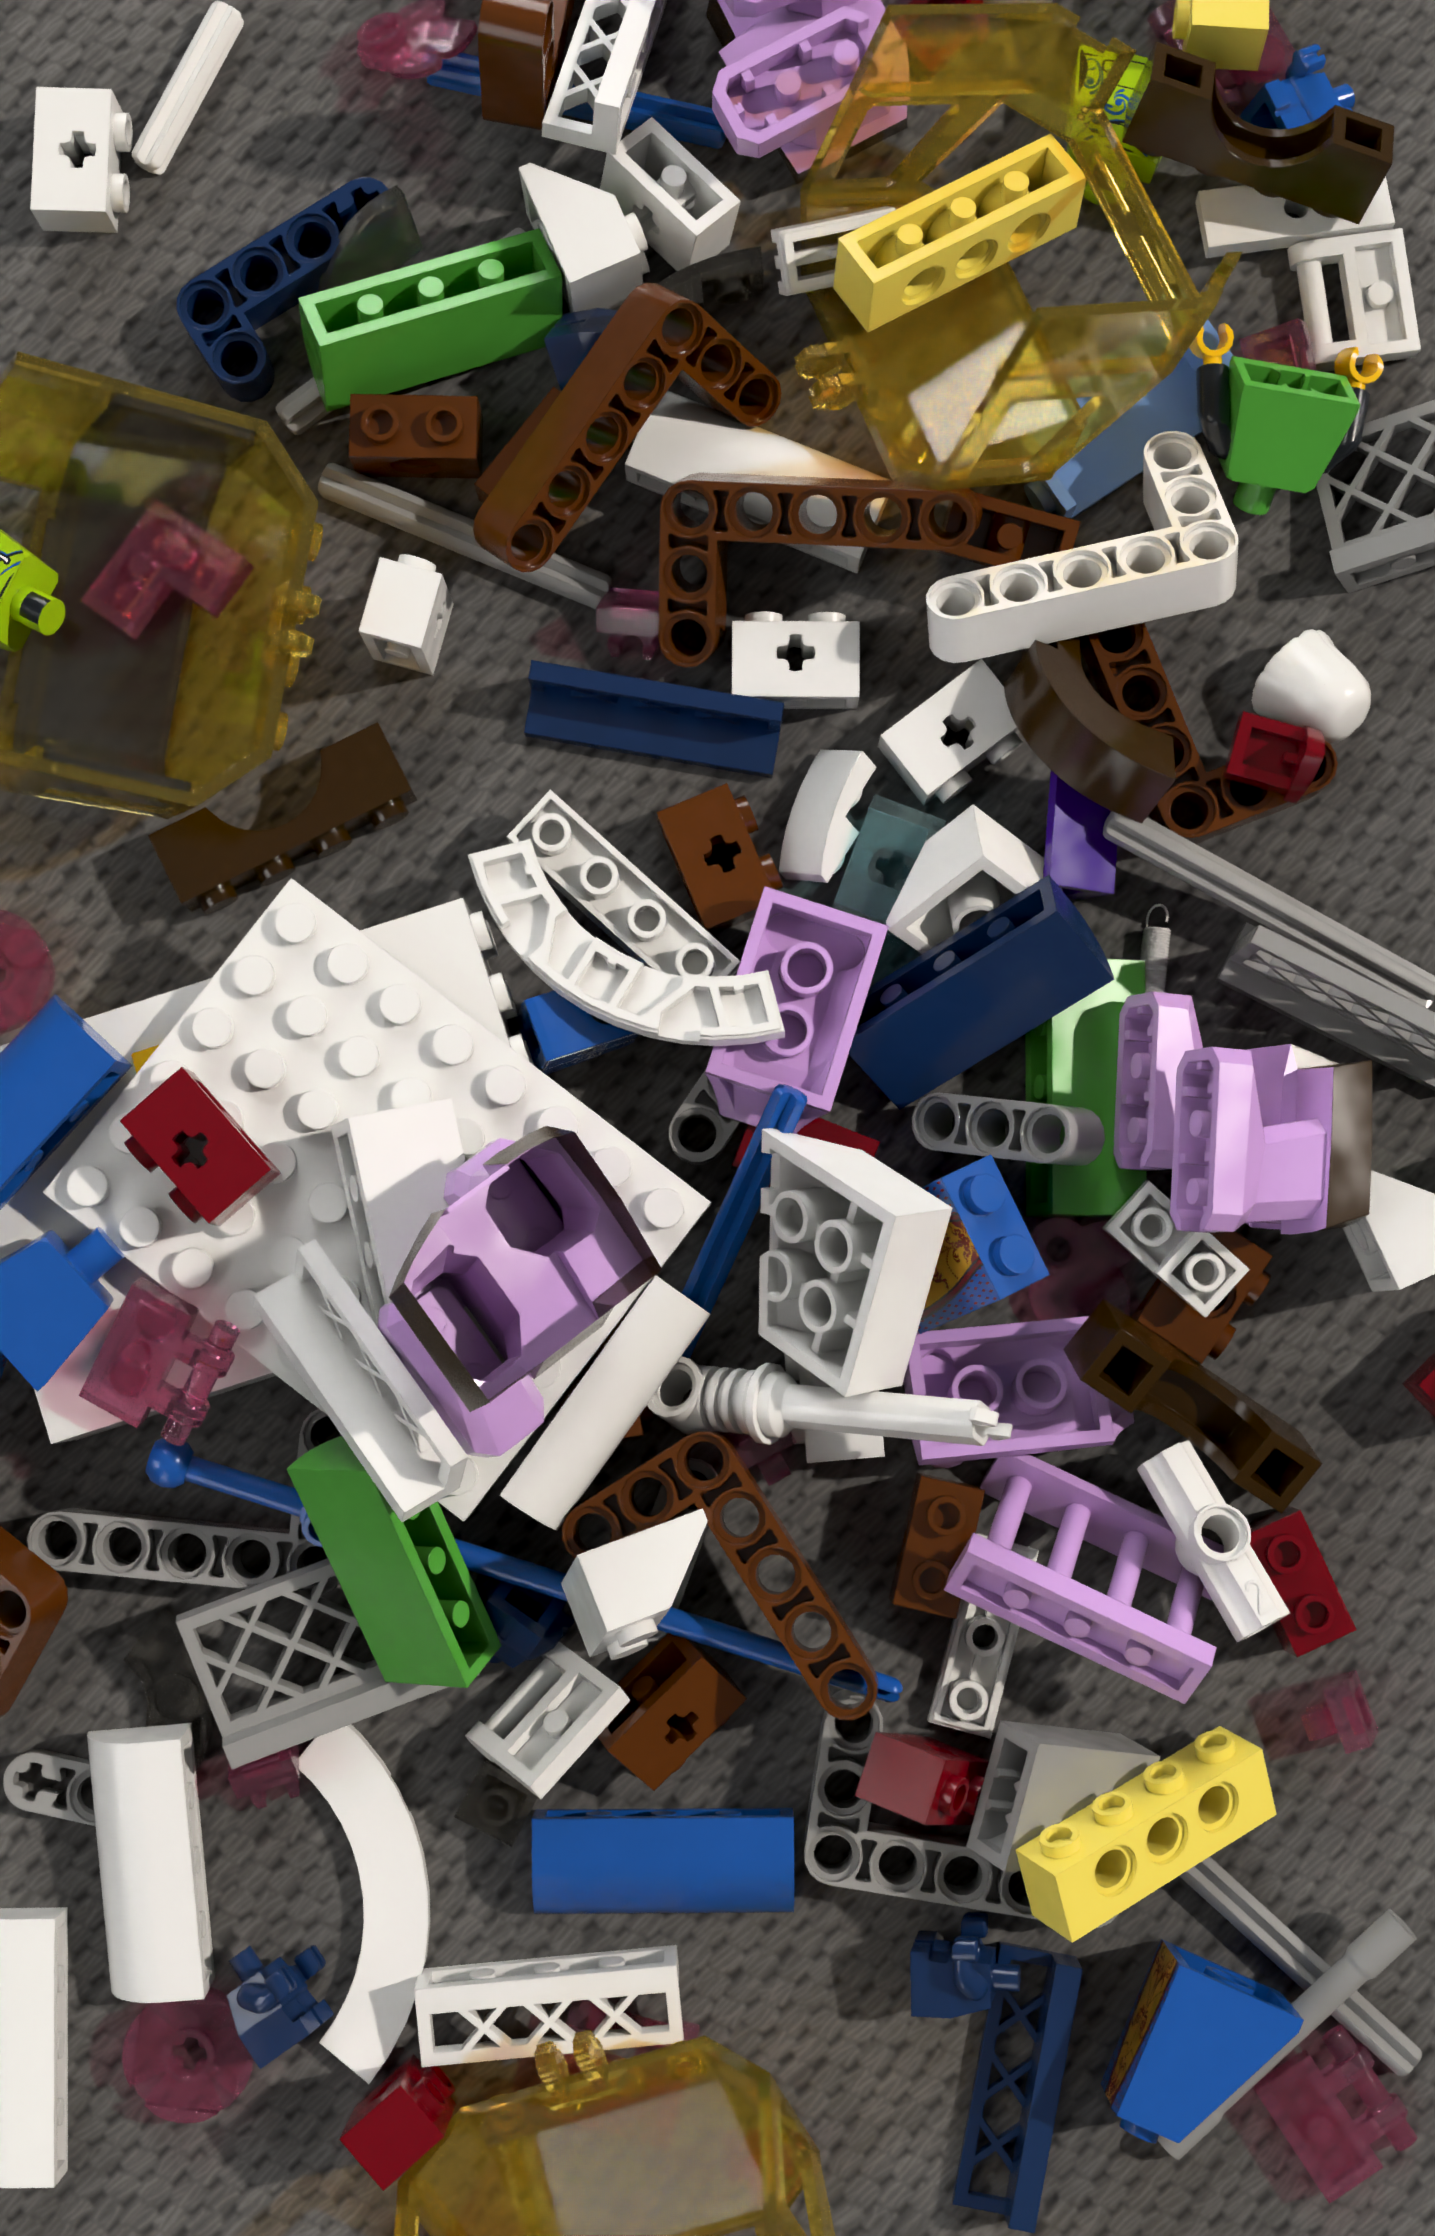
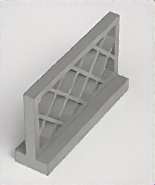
(1391, 550)
(1333, 1001)
(300, 1711)

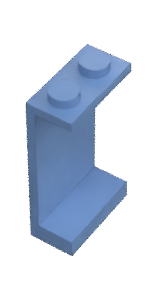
(1119, 450)

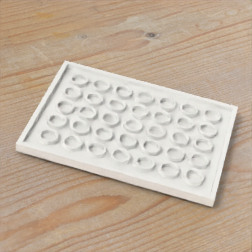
(290, 1041)

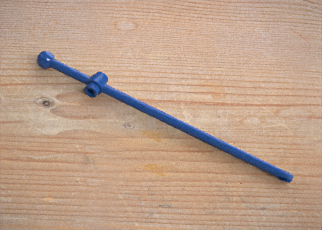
(174, 1464)

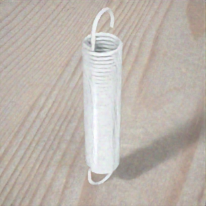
(1155, 954)

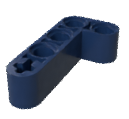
(247, 310)

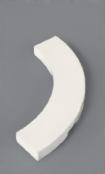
(609, 982)
(393, 1896)

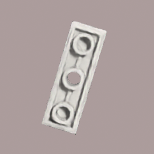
(1250, 222)
(972, 1675)

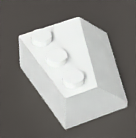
(845, 1261)

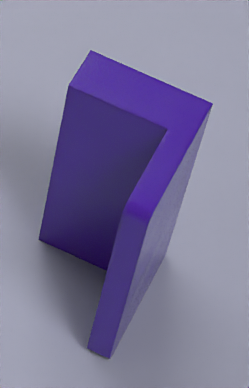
(1075, 845)

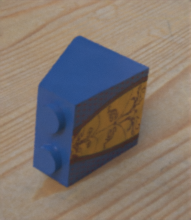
(984, 1247)
(1191, 2043)

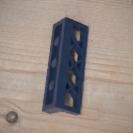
(653, 719)
(1041, 2091)

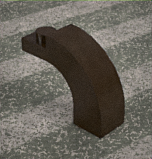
(1083, 736)

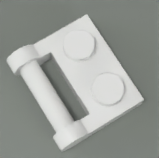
(1373, 290)
(549, 1720)

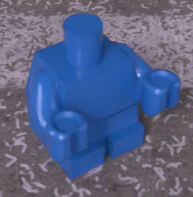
(1298, 97)

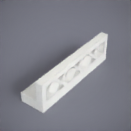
(614, 91)
(362, 1384)
(542, 1982)

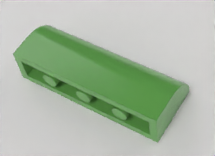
(432, 318)
(1075, 1065)
(397, 1575)

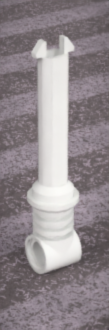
(771, 1404)

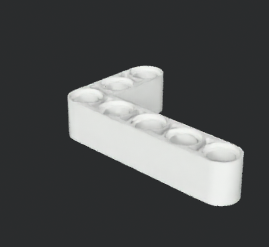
(1103, 585)

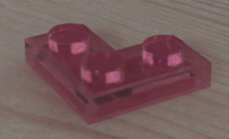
(164, 556)

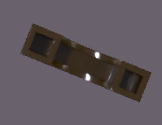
(1321, 165)
(356, 788)
(1228, 1426)

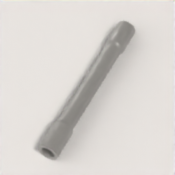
(1361, 1962)

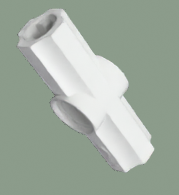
(1231, 1578)

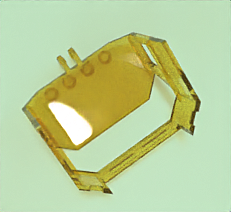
(976, 378)
(622, 2149)

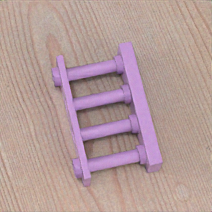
(1070, 1612)

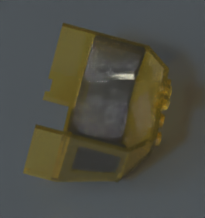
(195, 695)

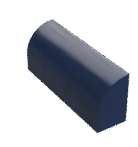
(977, 992)

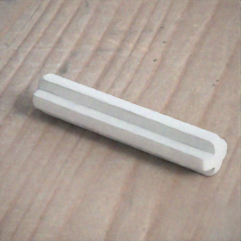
(187, 87)

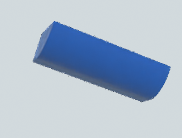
(48, 1086)
(663, 1860)

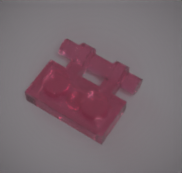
(140, 1352)
(1318, 2125)

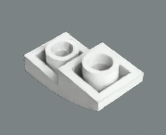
(817, 826)
(1185, 1261)

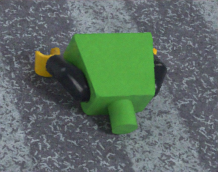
(1279, 421)

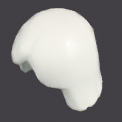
(1313, 687)

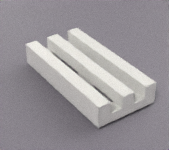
(788, 258)

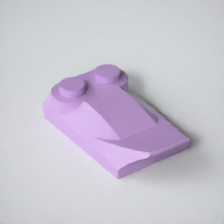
(820, 979)
(1020, 1376)

